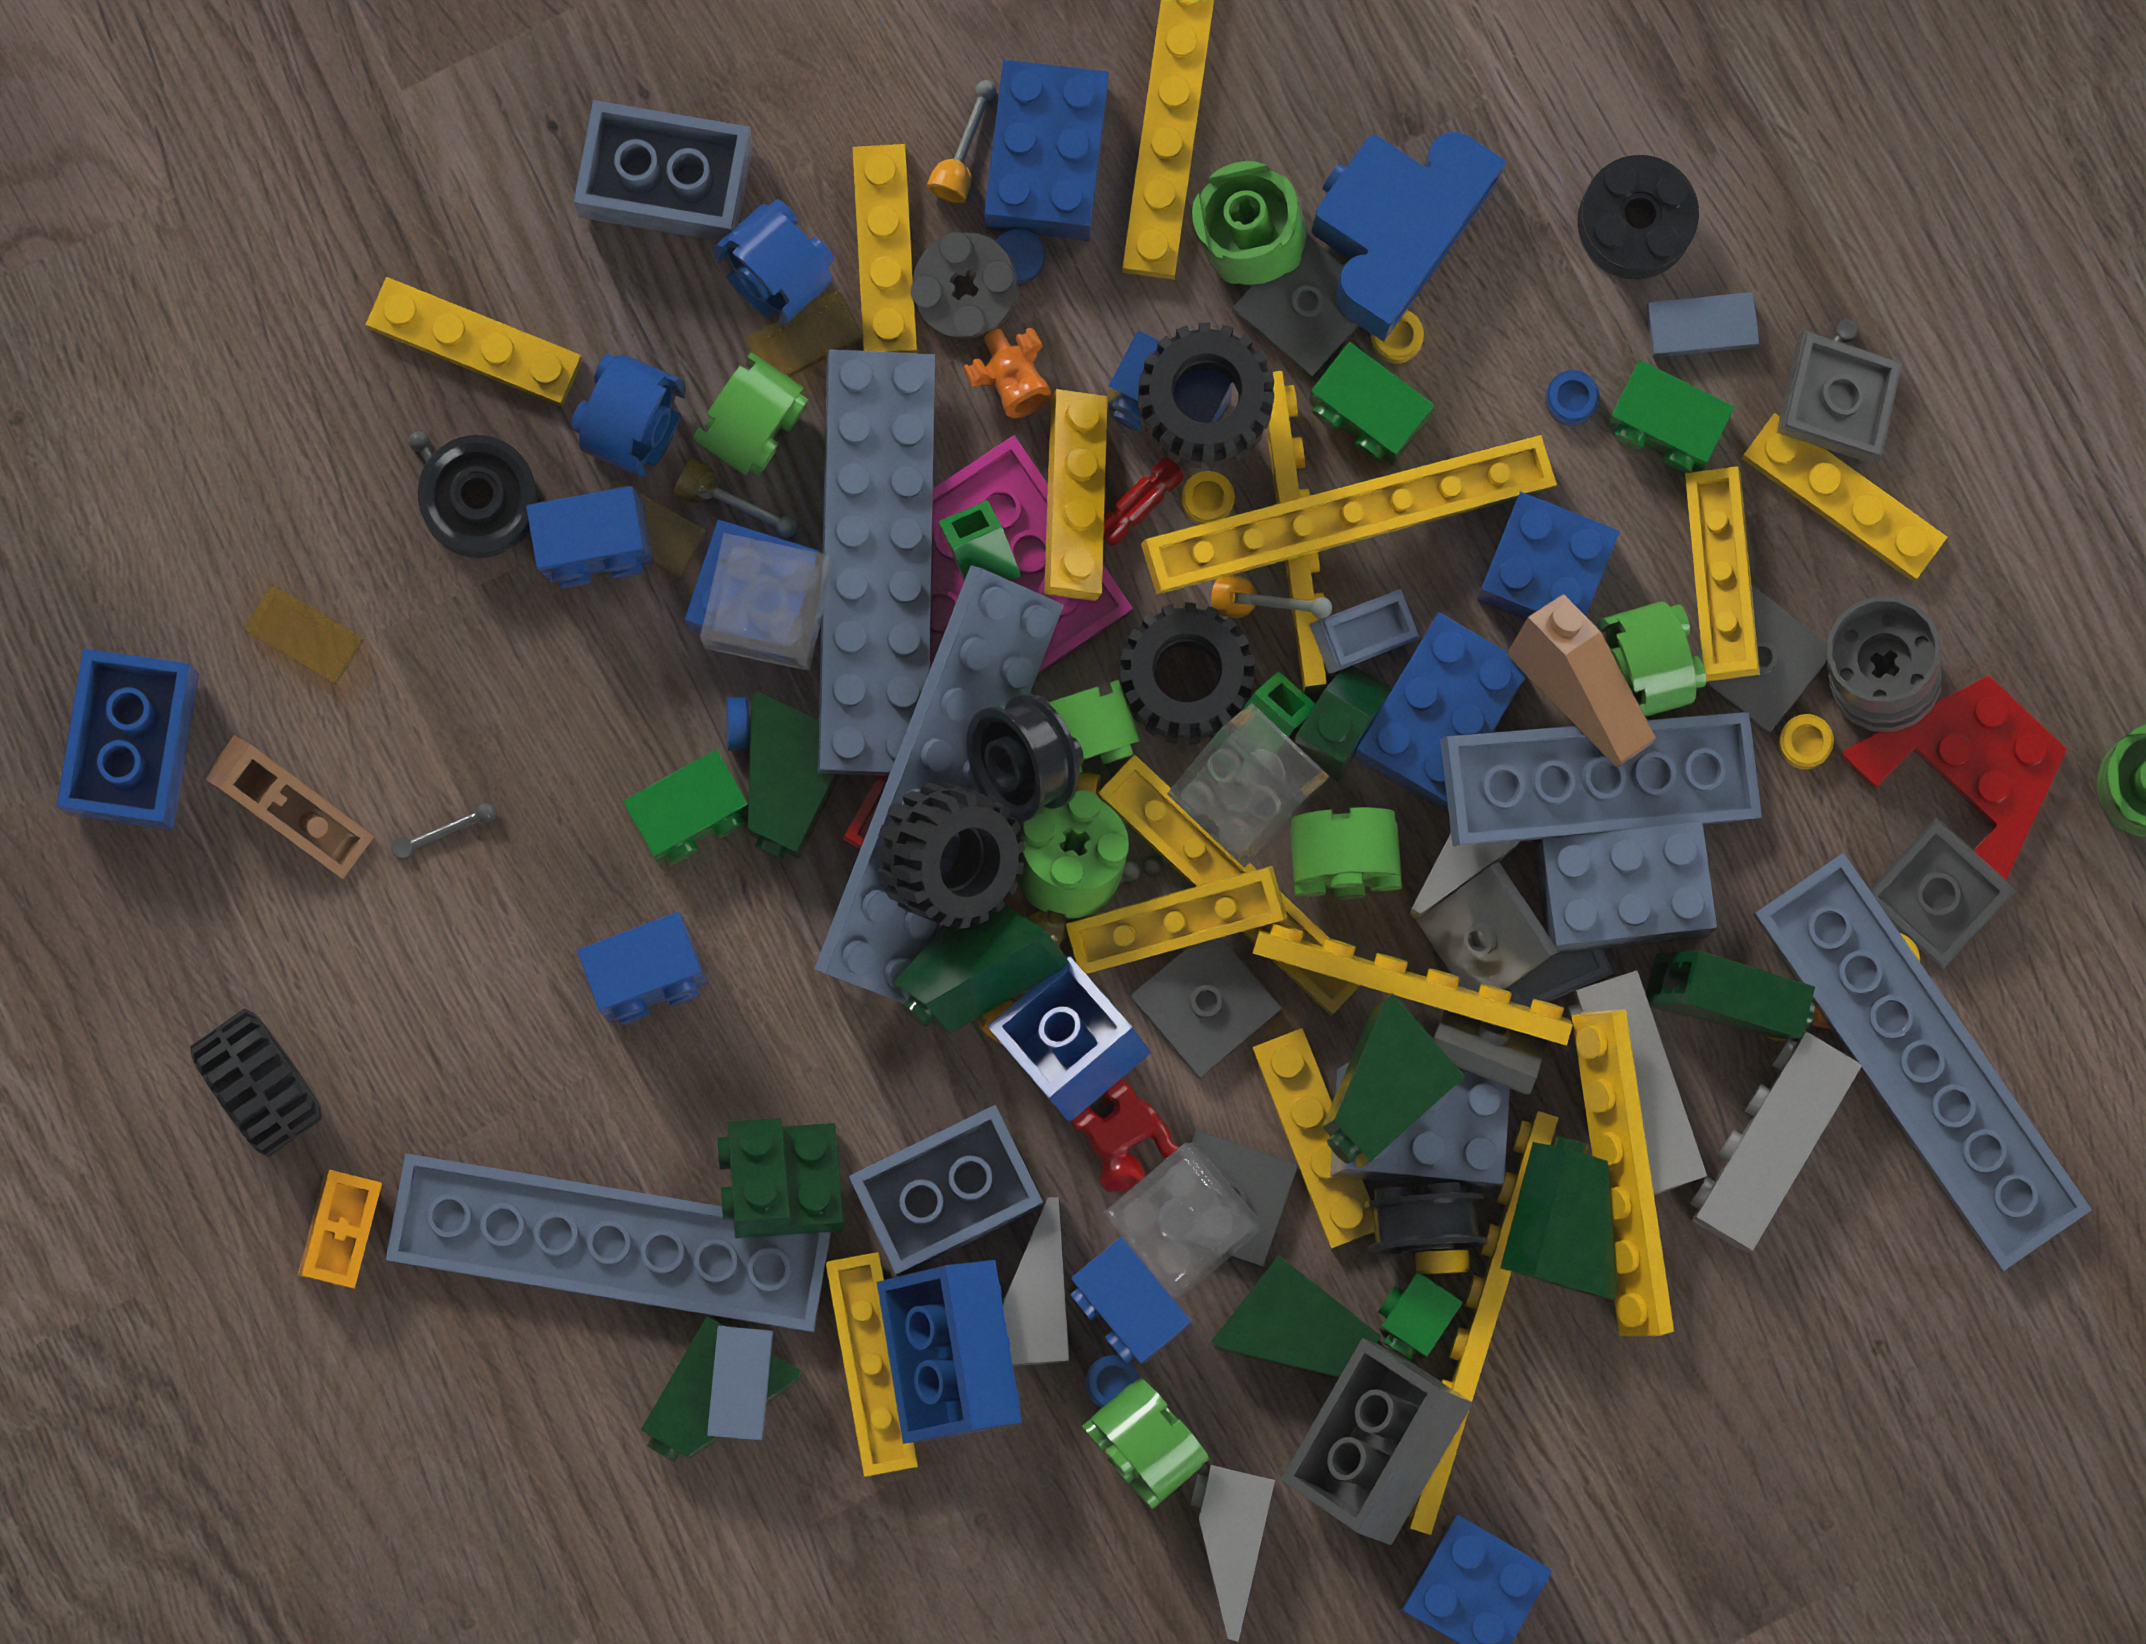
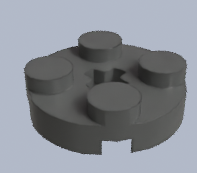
(935, 288)

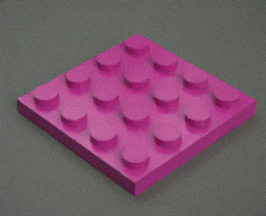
(1020, 503)

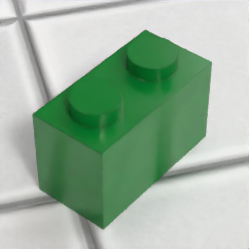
(1369, 405)
(1669, 418)
(688, 808)

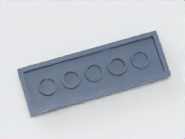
(1564, 786)

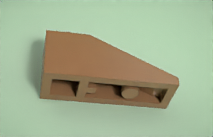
(1582, 678)
(288, 806)

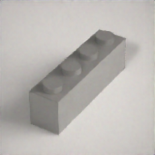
(1668, 1134)
(1775, 1142)

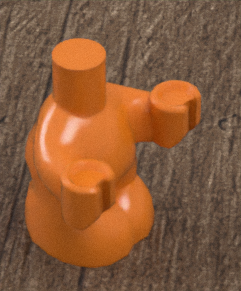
(1012, 373)

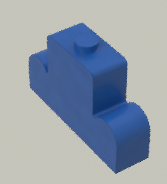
(1400, 221)

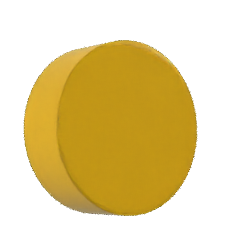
(1403, 341)
(1207, 497)
(1805, 741)
(1442, 1262)

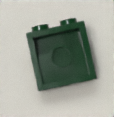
(780, 1178)

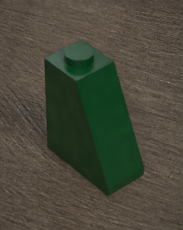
(1341, 720)
(784, 778)
(977, 969)
(1730, 994)
(1387, 1085)
(1564, 1221)
(1293, 1325)
(682, 1411)

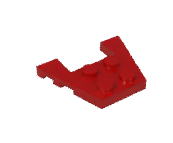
(1985, 752)

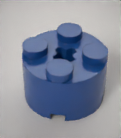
(775, 262)
(629, 414)

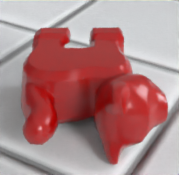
(1119, 1132)

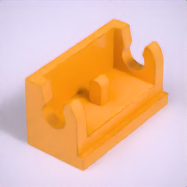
(339, 1229)

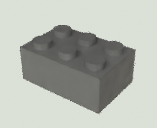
(1376, 1441)

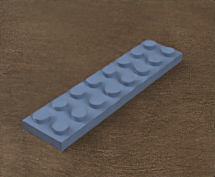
(880, 555)
(981, 663)
(1922, 1062)
(602, 1243)

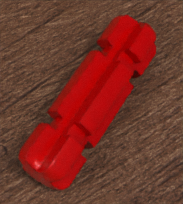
(1141, 500)

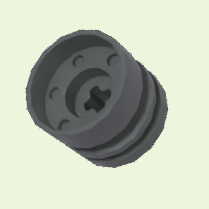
(1883, 636)

